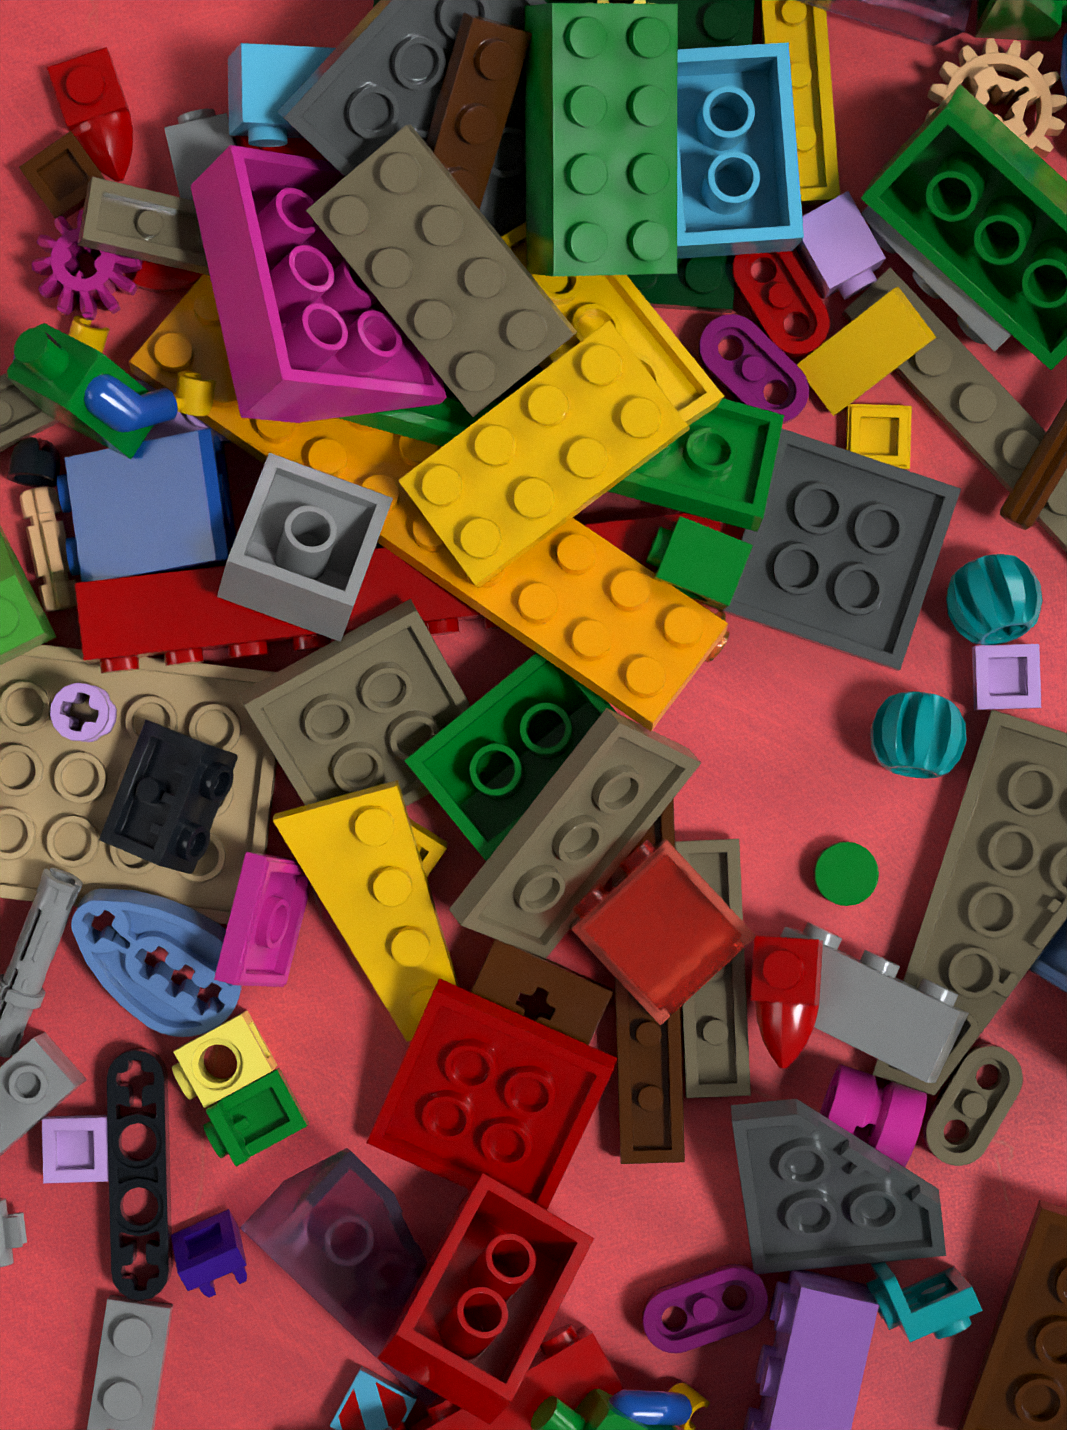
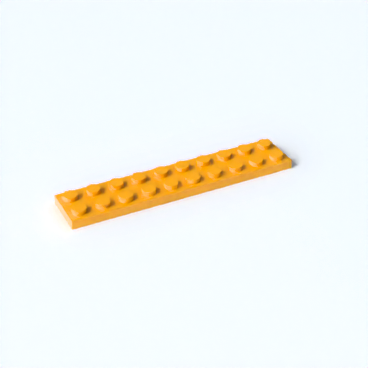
(563, 598)

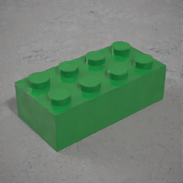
(601, 139)
(984, 218)

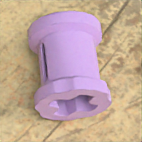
(76, 694)

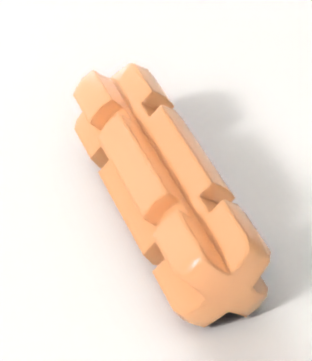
(48, 548)

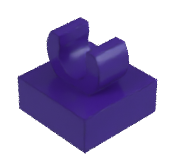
(209, 1252)

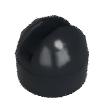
(34, 463)

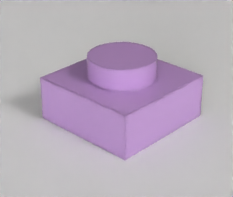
(1006, 676)
(75, 1149)

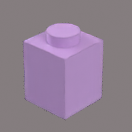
(839, 248)

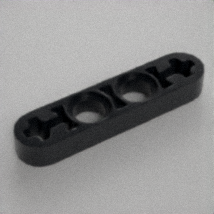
(131, 1173)

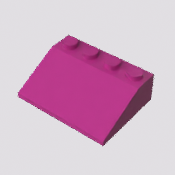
(291, 309)

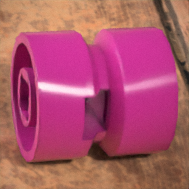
(879, 1116)

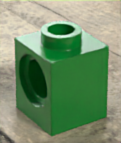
(699, 561)

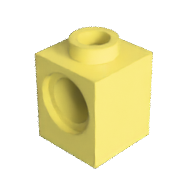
(250, 1050)

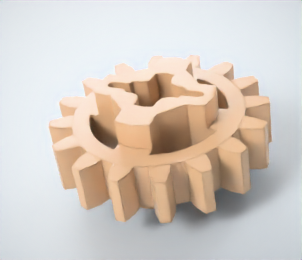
(986, 85)

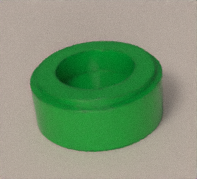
(845, 873)

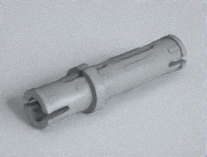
(33, 953)

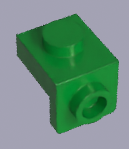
(254, 1118)

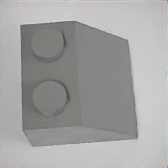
(304, 547)

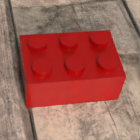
(486, 1299)

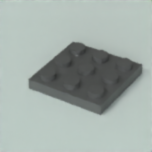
(843, 550)

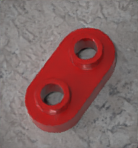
(782, 297)

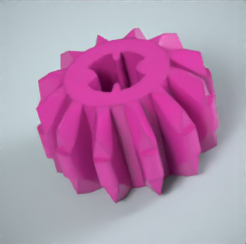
(87, 291)

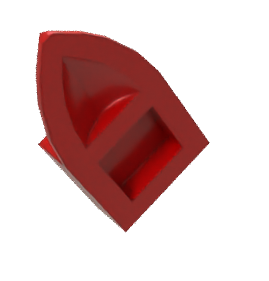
(96, 110)
(786, 993)

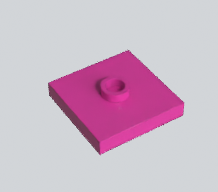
(264, 922)

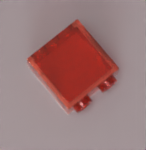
(660, 928)

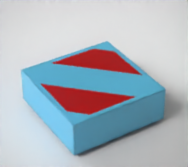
(372, 1403)

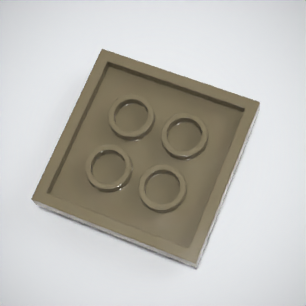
(358, 708)

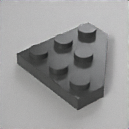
(826, 1195)

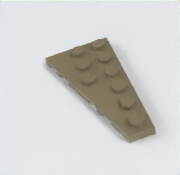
(998, 882)

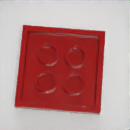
(490, 1096)

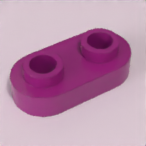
(757, 366)
(706, 1313)

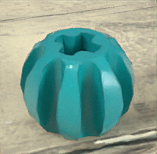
(994, 599)
(918, 735)

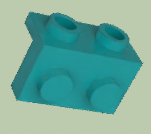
(926, 1307)

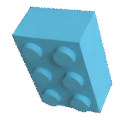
(736, 152)

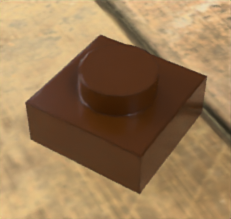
(61, 175)

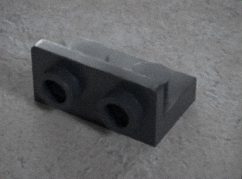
(169, 798)

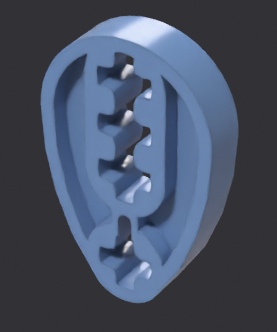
(146, 991)

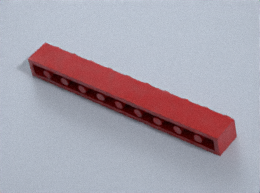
(183, 616)

